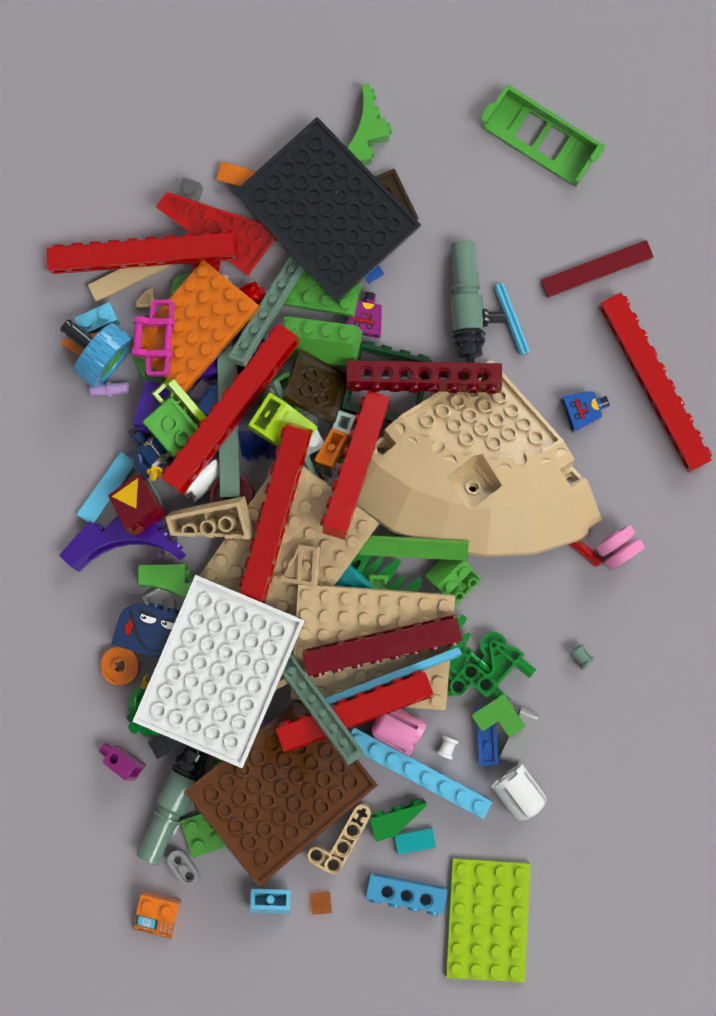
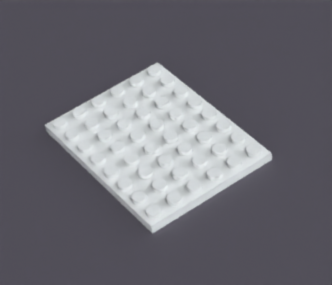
(218, 671)

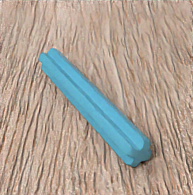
(511, 319)

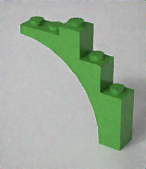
(370, 130)
(166, 577)

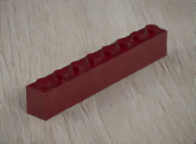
(382, 645)

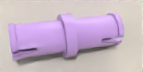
(110, 389)

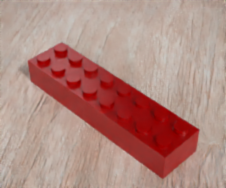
(358, 710)

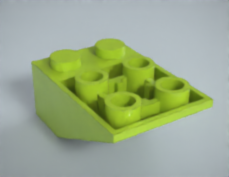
(273, 416)

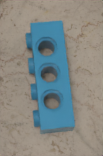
(398, 885)

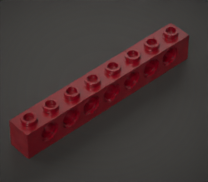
(432, 370)

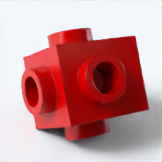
(254, 292)

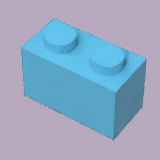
(97, 319)
(270, 901)

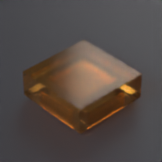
(321, 903)

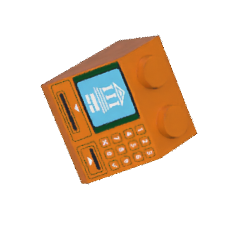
(157, 914)

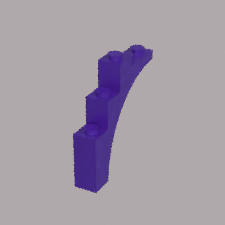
(96, 540)

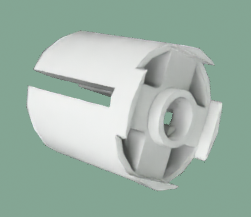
(205, 480)
(520, 793)

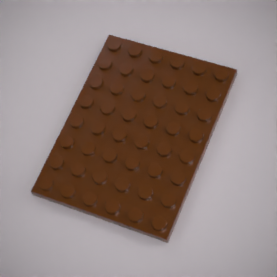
(278, 798)

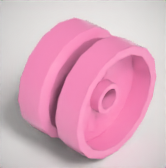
(619, 546)

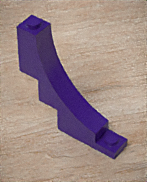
(148, 403)

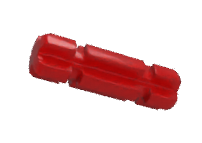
(587, 553)

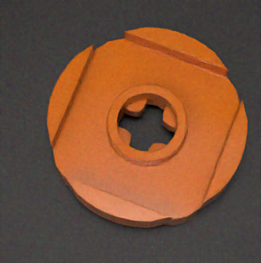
(119, 677)

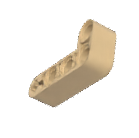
(344, 836)

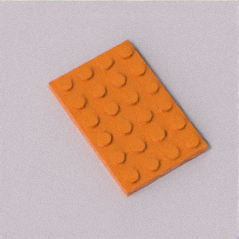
(206, 321)

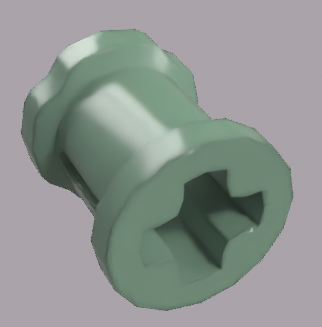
(581, 656)

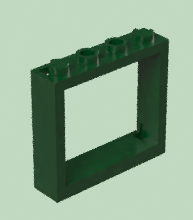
(387, 352)

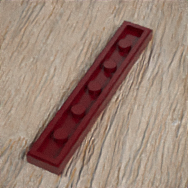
(597, 269)

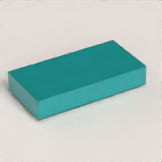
(415, 841)

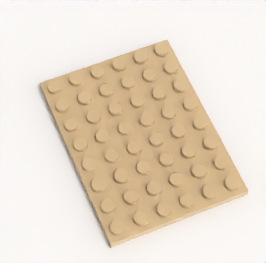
(302, 528)
(351, 612)

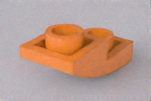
(233, 174)

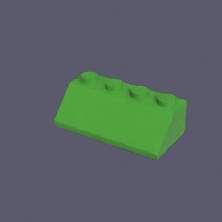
(325, 340)

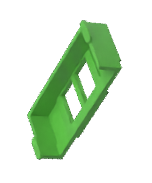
(508, 115)

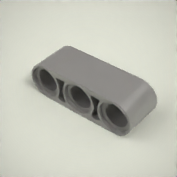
(516, 744)

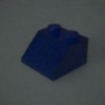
(255, 446)

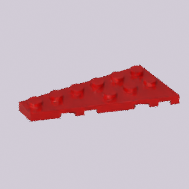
(196, 217)

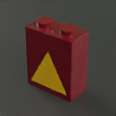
(136, 505)

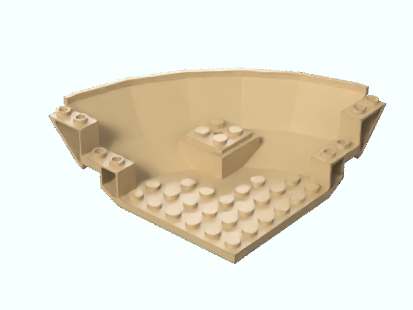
(484, 444)

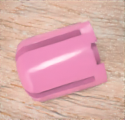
(399, 730)

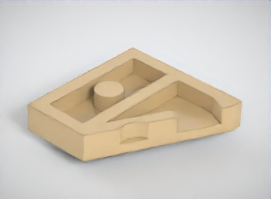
(303, 566)

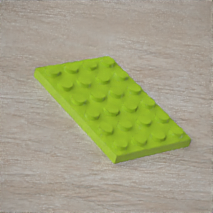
(488, 920)

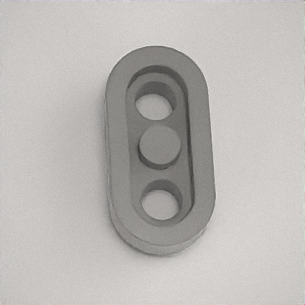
(180, 869)

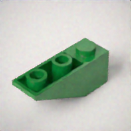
(390, 823)

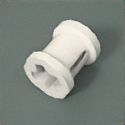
(447, 747)

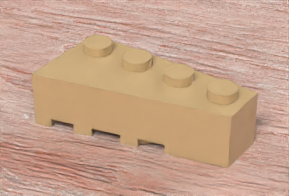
(216, 519)

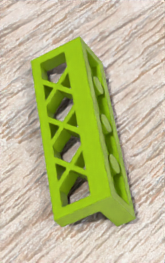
(181, 397)

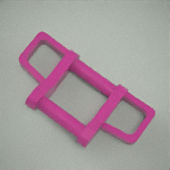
(166, 353)

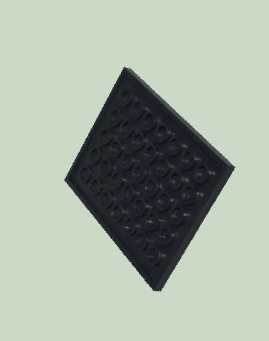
(327, 209)

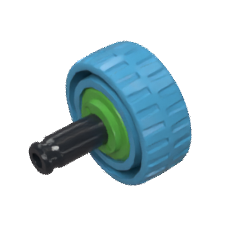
(100, 354)

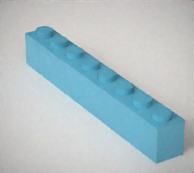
(422, 774)

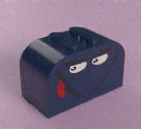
(144, 628)

